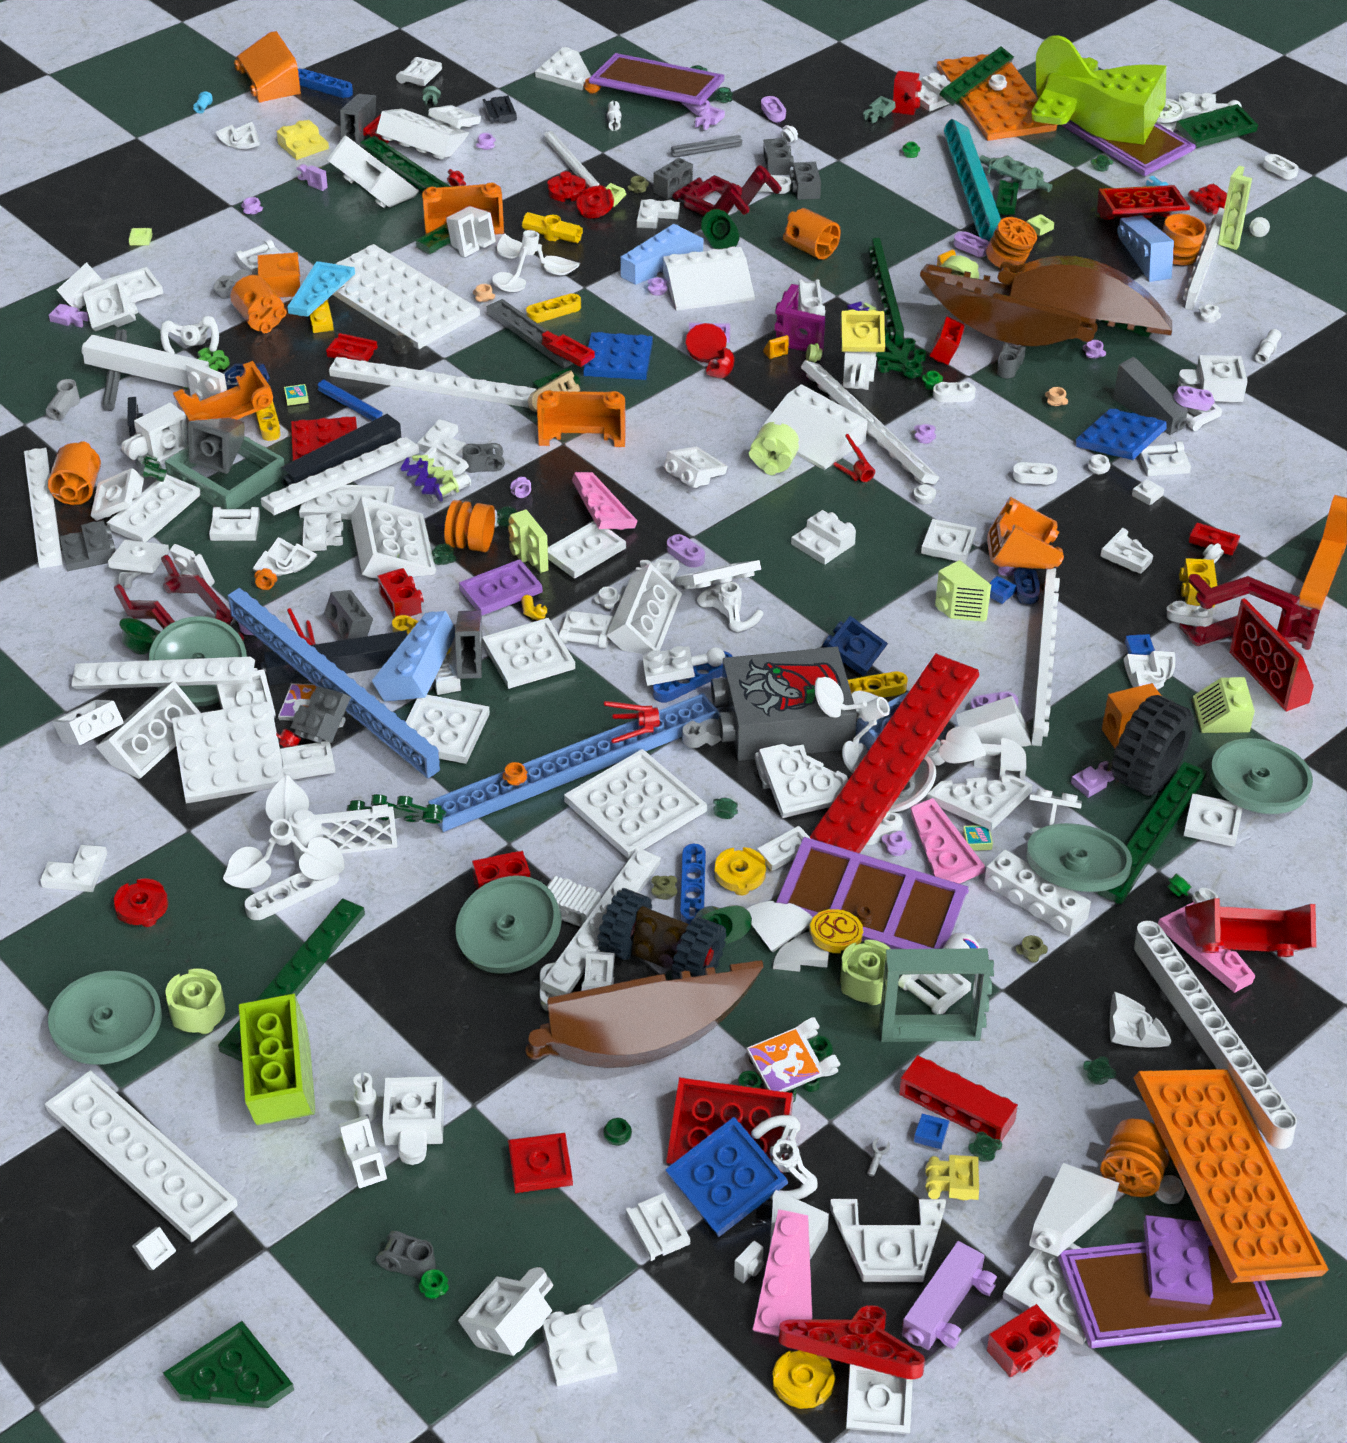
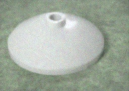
(917, 786)

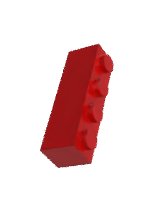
(957, 1099)

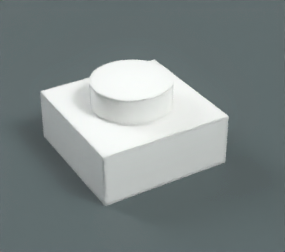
(1148, 492)
(154, 1248)
(749, 1262)

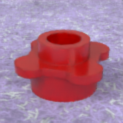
(455, 178)
(288, 738)

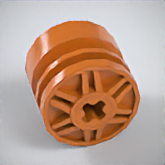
(1187, 236)
(1011, 242)
(470, 525)
(1136, 1158)

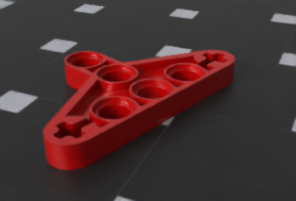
(855, 1342)

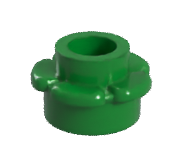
(911, 149)
(931, 379)
(1179, 885)
(430, 1278)

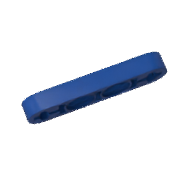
(325, 83)
(671, 690)
(692, 885)

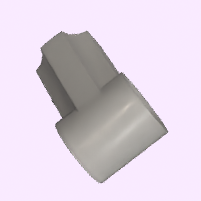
(63, 400)

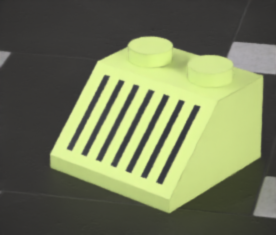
(962, 593)
(1224, 706)

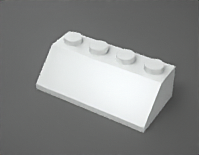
(644, 612)
(147, 732)

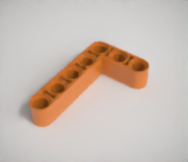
(1327, 556)

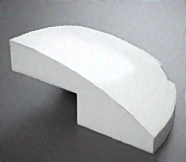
(241, 137)
(285, 558)
(1150, 668)
(778, 922)
(800, 952)
(1134, 1026)

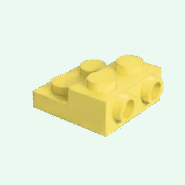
(301, 139)
(862, 331)

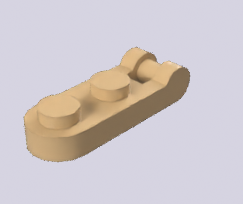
(555, 385)

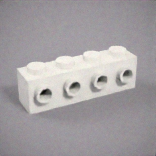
(1023, 886)

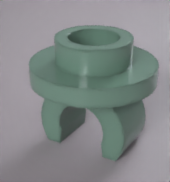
(431, 92)

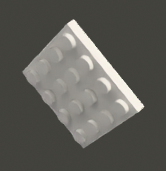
(228, 752)
(635, 803)

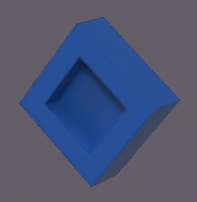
(1001, 589)
(1139, 644)
(931, 1131)

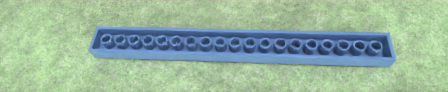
(325, 674)
(570, 763)

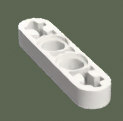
(293, 892)

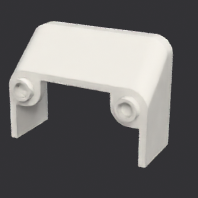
(371, 174)

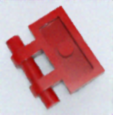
(1209, 197)

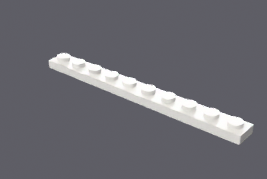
(431, 382)
(875, 428)
(1045, 661)

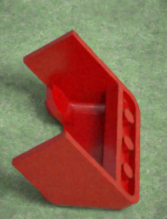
(1251, 928)

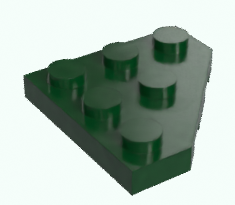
(230, 1372)

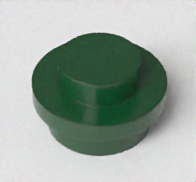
(617, 1131)

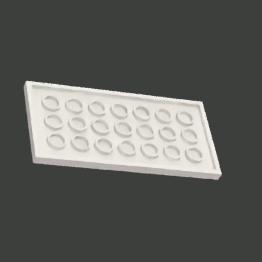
(402, 297)

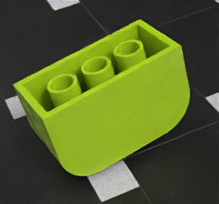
(276, 1060)

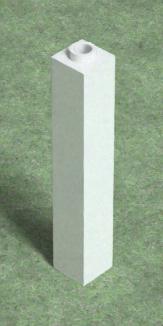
(137, 360)

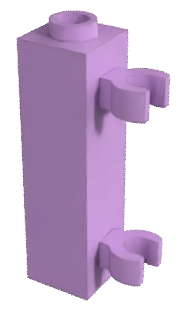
(943, 1295)

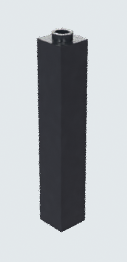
(347, 447)
(347, 655)

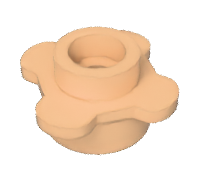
(483, 293)
(1056, 396)

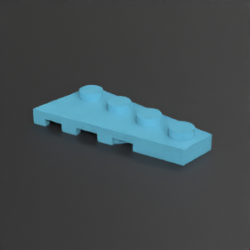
(319, 286)

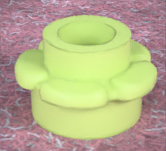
(813, 353)

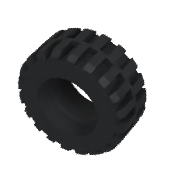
(1152, 745)

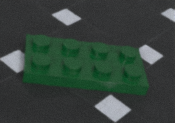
(1216, 125)

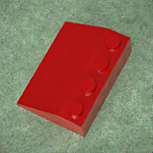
(1140, 202)
(1270, 659)
(708, 1105)

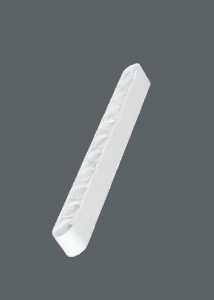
(1215, 1034)

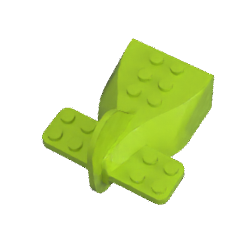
(1107, 102)

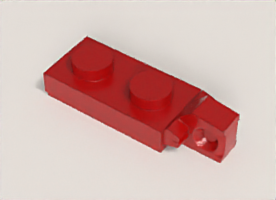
(568, 348)

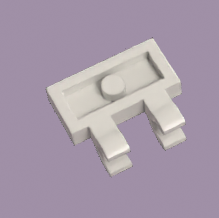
(315, 531)

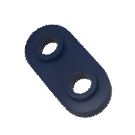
(1027, 585)

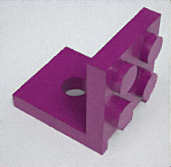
(791, 320)

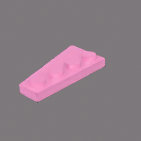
(601, 503)
(944, 845)
(1224, 965)
(787, 1275)

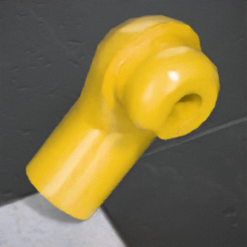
(530, 610)

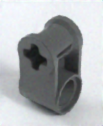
(1009, 360)
(481, 457)
(405, 1253)

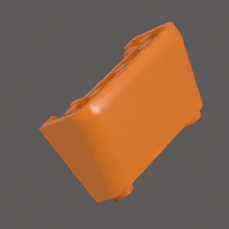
(270, 68)
(446, 201)
(247, 398)
(581, 413)
(1022, 538)

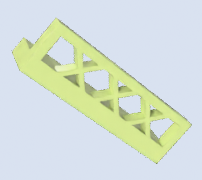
(1235, 209)

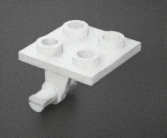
(1046, 796)

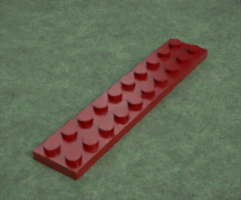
(896, 754)

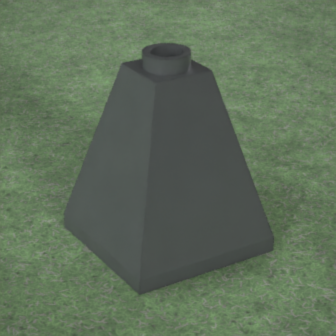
(215, 442)

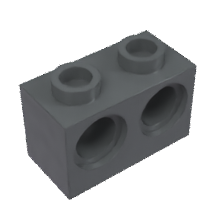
(777, 156)
(672, 177)
(805, 180)
(348, 615)

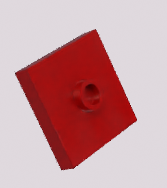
(540, 1162)

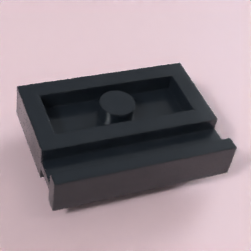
(500, 109)
(132, 414)

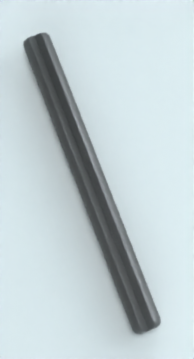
(113, 378)

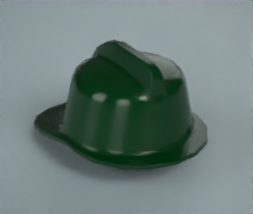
(720, 229)
(137, 635)
(733, 918)

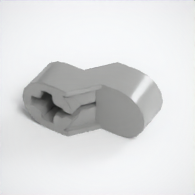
(225, 283)
(697, 734)

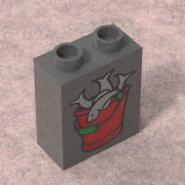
(775, 702)

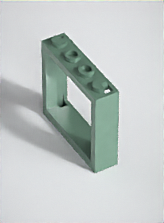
(271, 463)
(941, 1026)

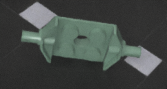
(1029, 177)

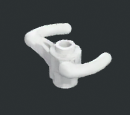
(191, 334)
(727, 600)
(791, 1126)

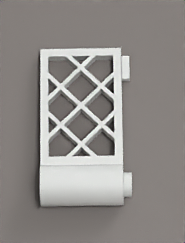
(308, 826)

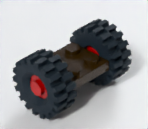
(637, 930)

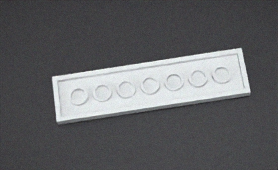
(141, 1156)

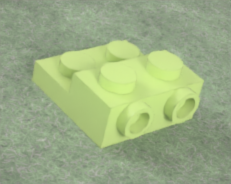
(528, 540)

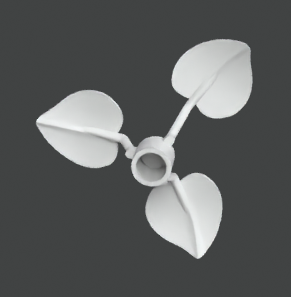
(511, 248)
(868, 707)
(960, 746)
(320, 860)

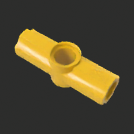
(552, 227)

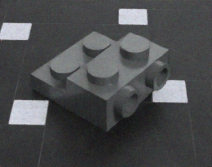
(88, 547)
(322, 716)

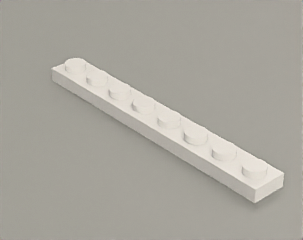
(1203, 260)
(339, 475)
(43, 508)
(162, 672)
(572, 962)

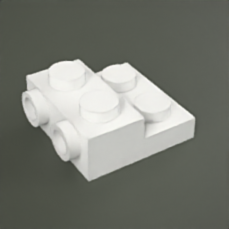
(930, 91)
(110, 305)
(693, 466)
(116, 493)
(825, 537)
(246, 693)
(578, 1345)
(878, 1401)

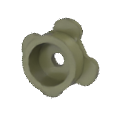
(638, 184)
(664, 886)
(1032, 948)

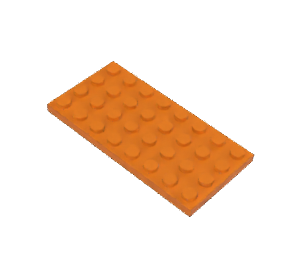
(1000, 112)
(1230, 1175)

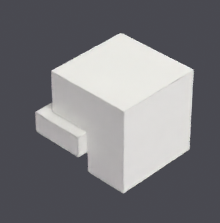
(470, 230)

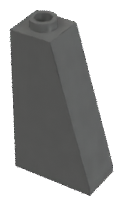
(357, 115)
(1147, 396)
(469, 644)

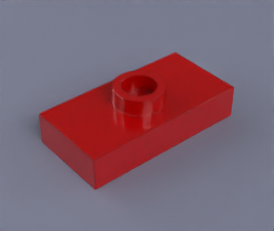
(1205, 535)

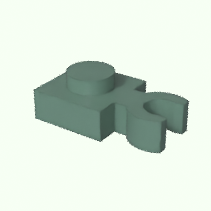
(879, 107)

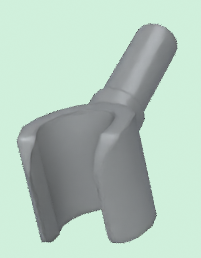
(126, 578)
(877, 1157)

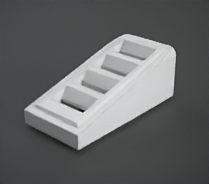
(446, 678)

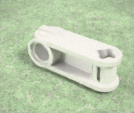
(810, 297)

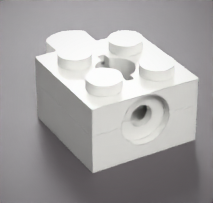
(859, 369)
(1218, 374)
(158, 434)
(413, 1115)
(508, 1312)

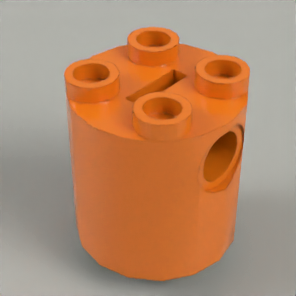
(812, 233)
(257, 303)
(74, 473)

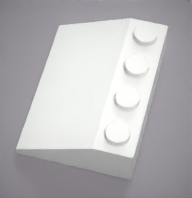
(420, 132)
(708, 278)
(819, 426)
(385, 532)

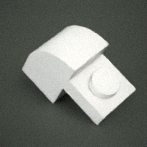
(1007, 757)
(598, 970)
(361, 1153)

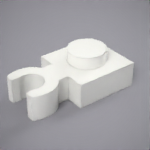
(667, 568)

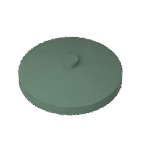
(197, 639)
(1261, 776)
(1078, 857)
(508, 924)
(105, 1017)

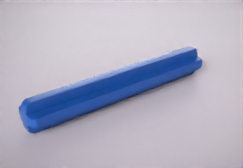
(349, 400)

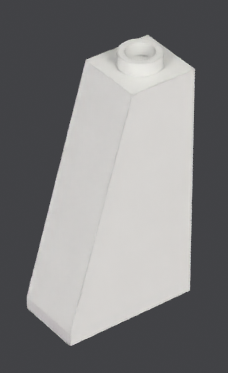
(1071, 1208)

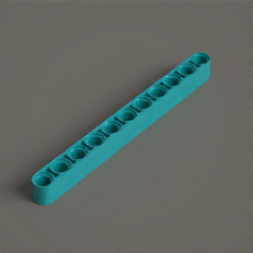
(972, 178)

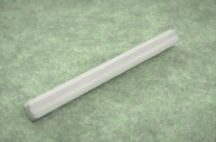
(570, 159)

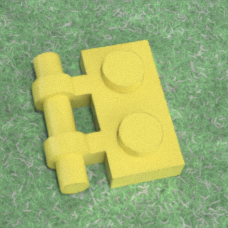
(957, 1176)

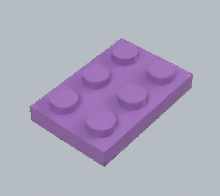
(500, 587)
(1178, 1260)

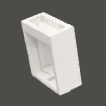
(95, 720)

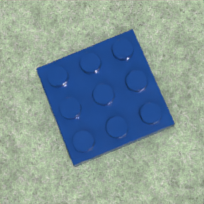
(619, 356)
(1121, 434)
(726, 1176)

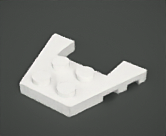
(890, 1251)

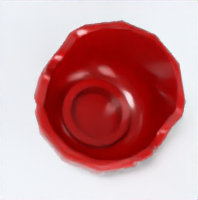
(722, 366)

